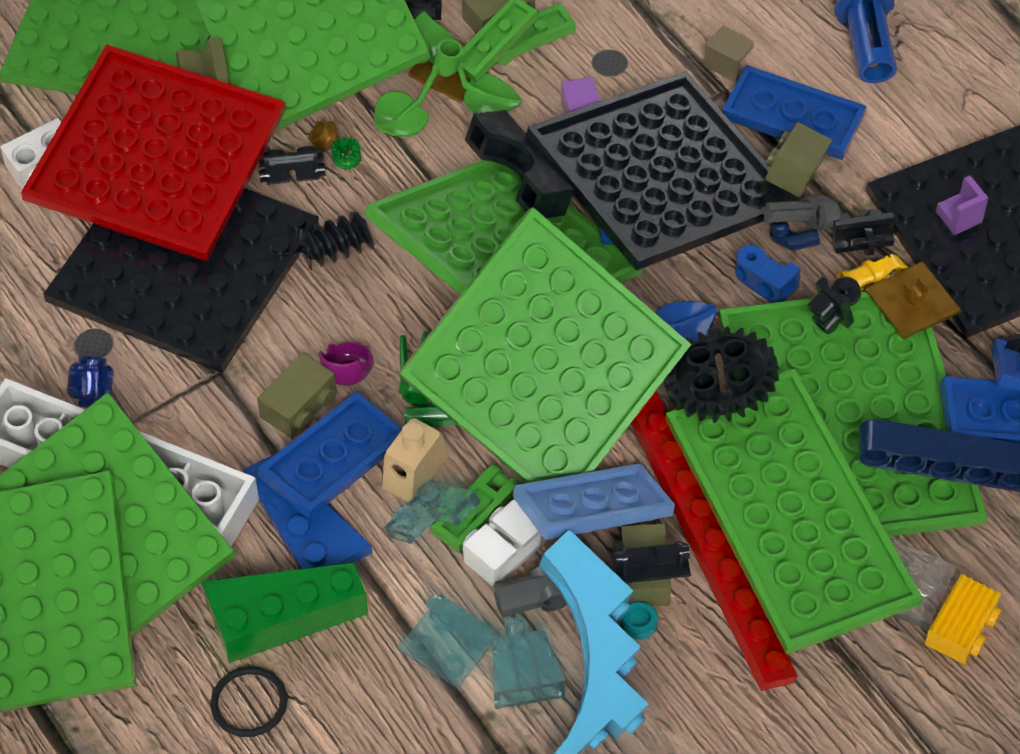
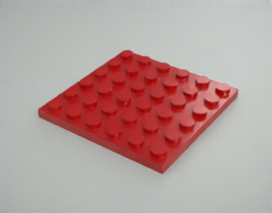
(154, 152)

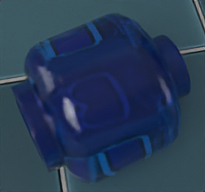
(89, 380)

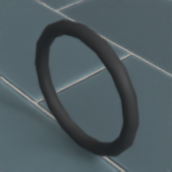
(259, 730)

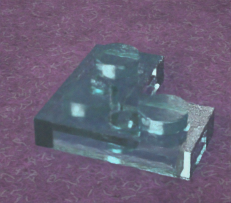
(431, 503)

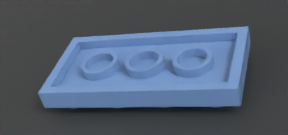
(593, 501)

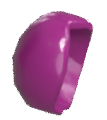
(348, 361)

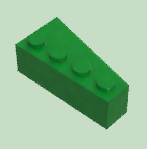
(282, 606)

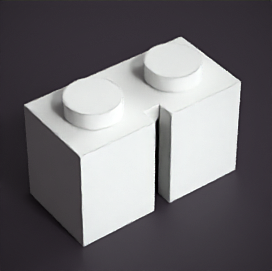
(501, 545)

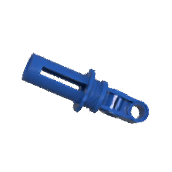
(857, 15)

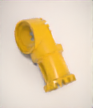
(872, 273)

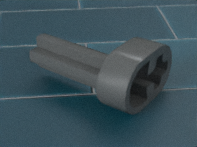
(804, 211)

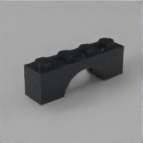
(501, 140)

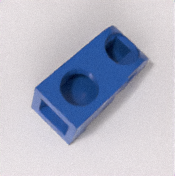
(765, 275)

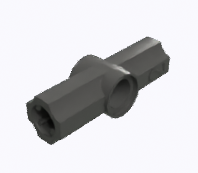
(528, 594)

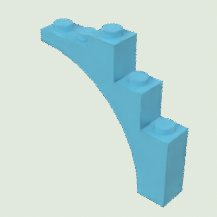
(597, 602)

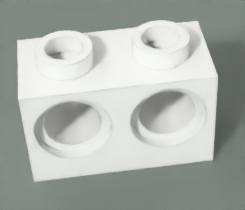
(25, 151)

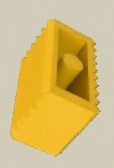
(963, 619)

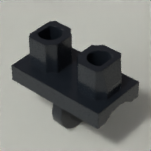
(863, 232)
(834, 304)

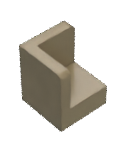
(726, 52)

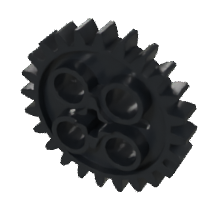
(748, 370)

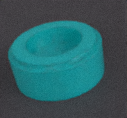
(640, 620)

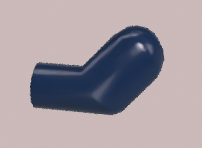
(791, 240)

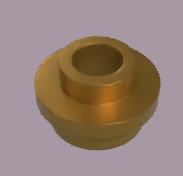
(324, 134)

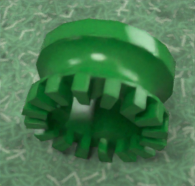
(343, 146)

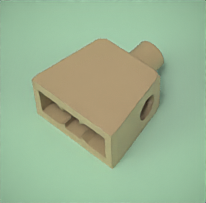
(413, 459)

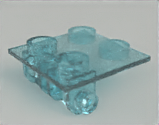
(448, 640)

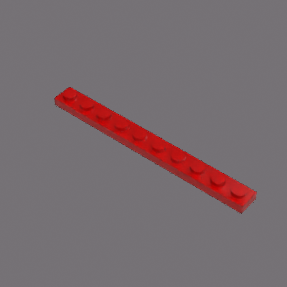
(713, 552)

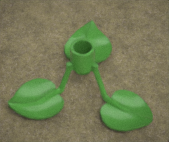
(401, 117)

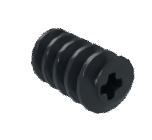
(335, 239)

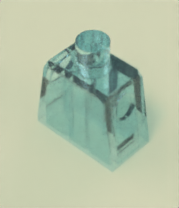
(525, 667)

